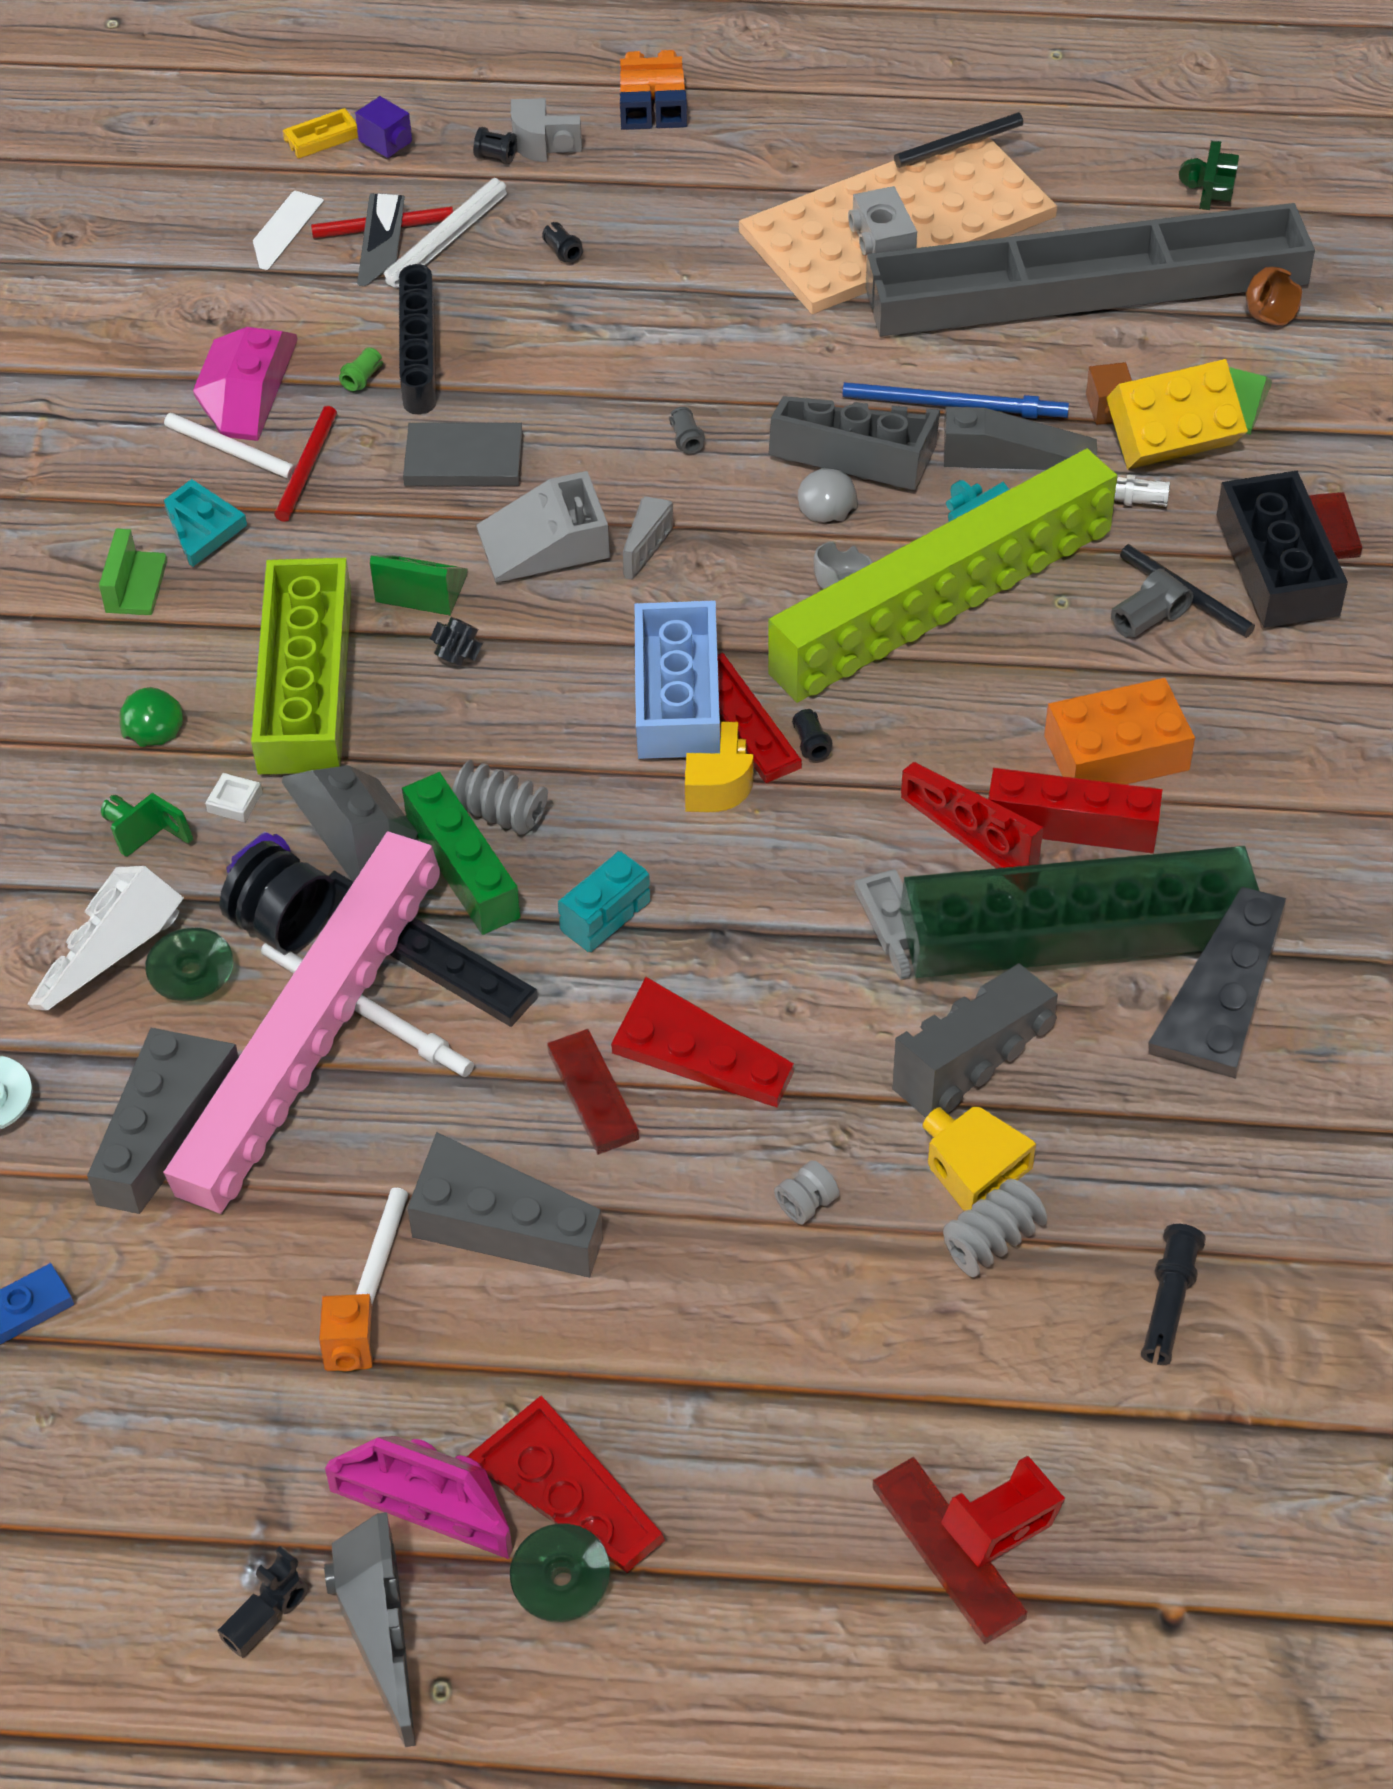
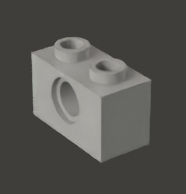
(881, 221)

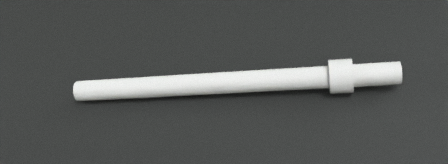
(429, 1045)

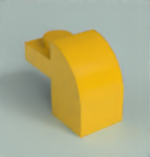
(719, 779)

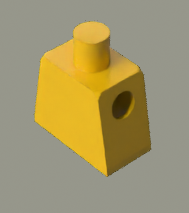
(975, 1153)

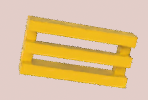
(321, 133)

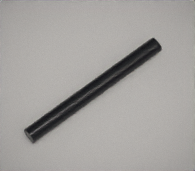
(958, 140)
(1201, 599)

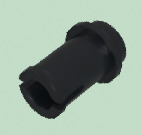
(567, 246)
(814, 741)

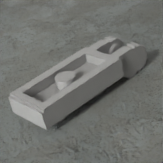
(881, 902)

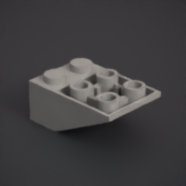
(546, 529)

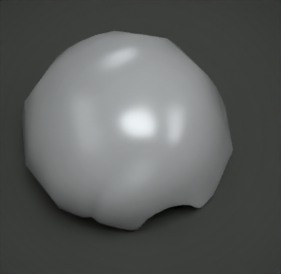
(827, 495)
(834, 565)

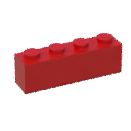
(1082, 808)

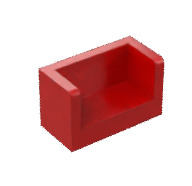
(1004, 1515)

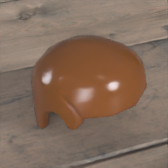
(1273, 296)

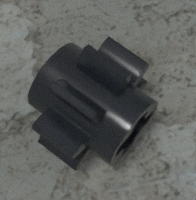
(456, 641)

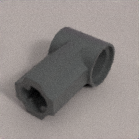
(1158, 598)

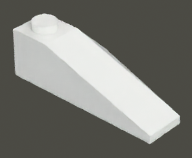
(123, 916)

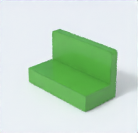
(131, 577)

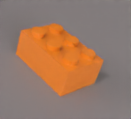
(1120, 734)

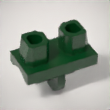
(1215, 176)

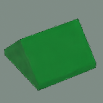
(416, 583)

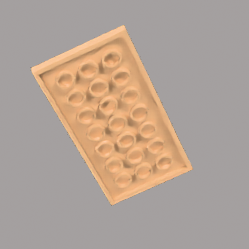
(949, 197)

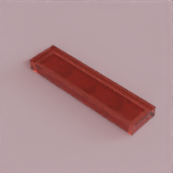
(976, 1591)

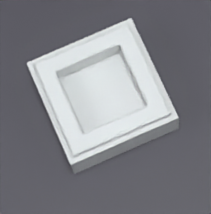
(233, 797)

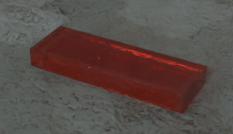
(593, 1091)

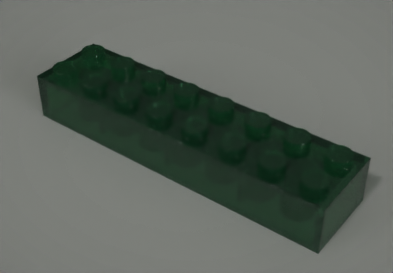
(1070, 910)

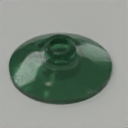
(184, 952)
(557, 1551)

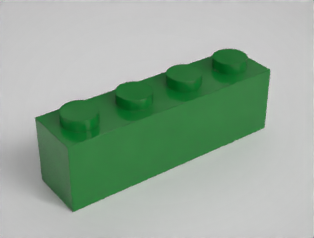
(462, 853)

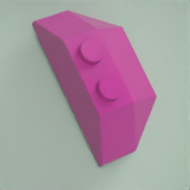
(243, 379)
(424, 1489)

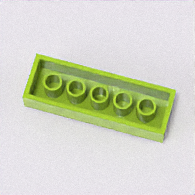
(301, 666)

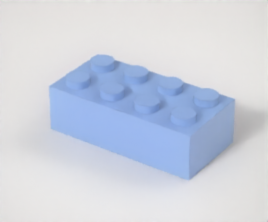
(676, 679)

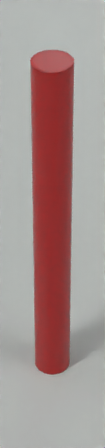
(358, 225)
(305, 463)

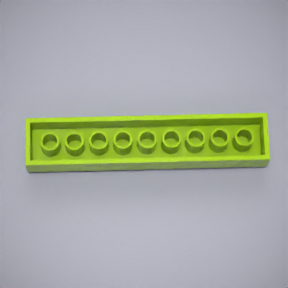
(940, 575)

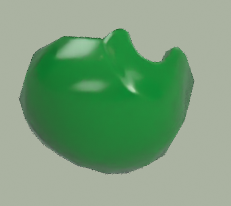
(150, 717)

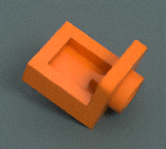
(346, 1332)

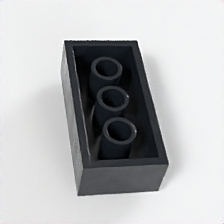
(1281, 549)

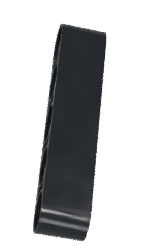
(417, 339)

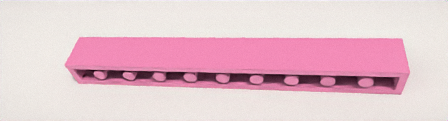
(302, 1024)

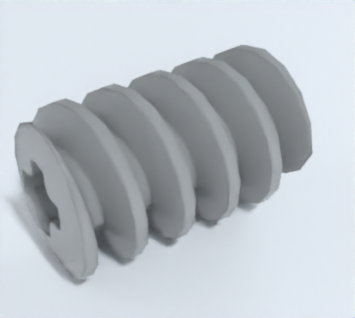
(499, 800)
(991, 1224)

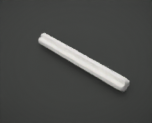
(448, 229)

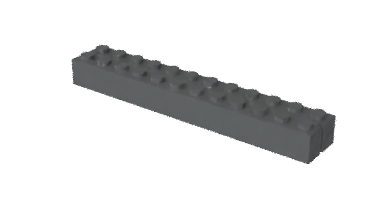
(1084, 269)

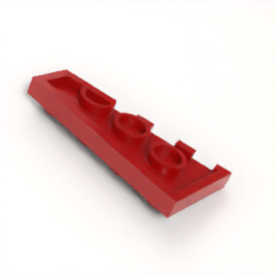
(975, 821)
(691, 1043)
(561, 1479)

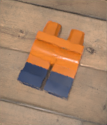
(648, 80)

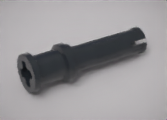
(1175, 1275)

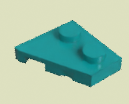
(202, 520)

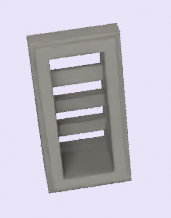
(647, 533)

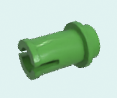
(355, 374)

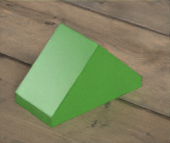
(1251, 393)

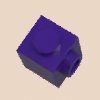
(383, 126)

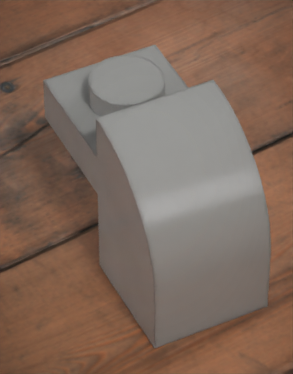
(541, 133)

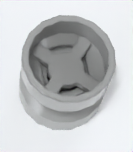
(806, 1192)

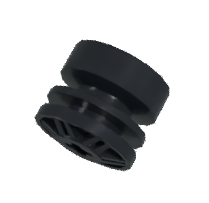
(277, 897)

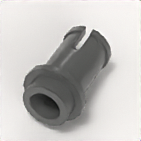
(688, 436)

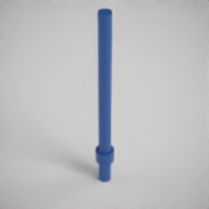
(1029, 406)

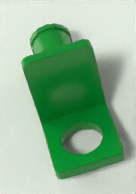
(138, 824)

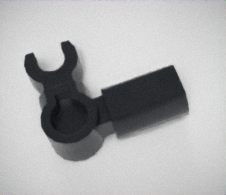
(279, 1591)

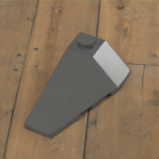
(1004, 441)
(370, 1601)

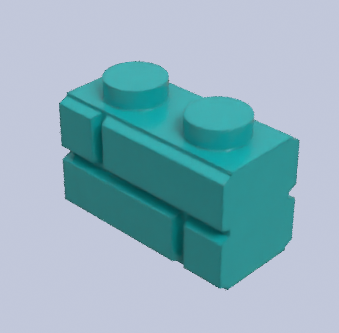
(604, 901)

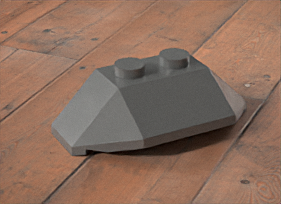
(348, 812)

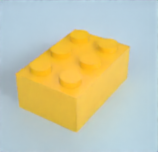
(1176, 414)

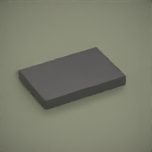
(463, 454)

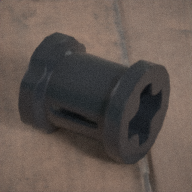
(495, 145)

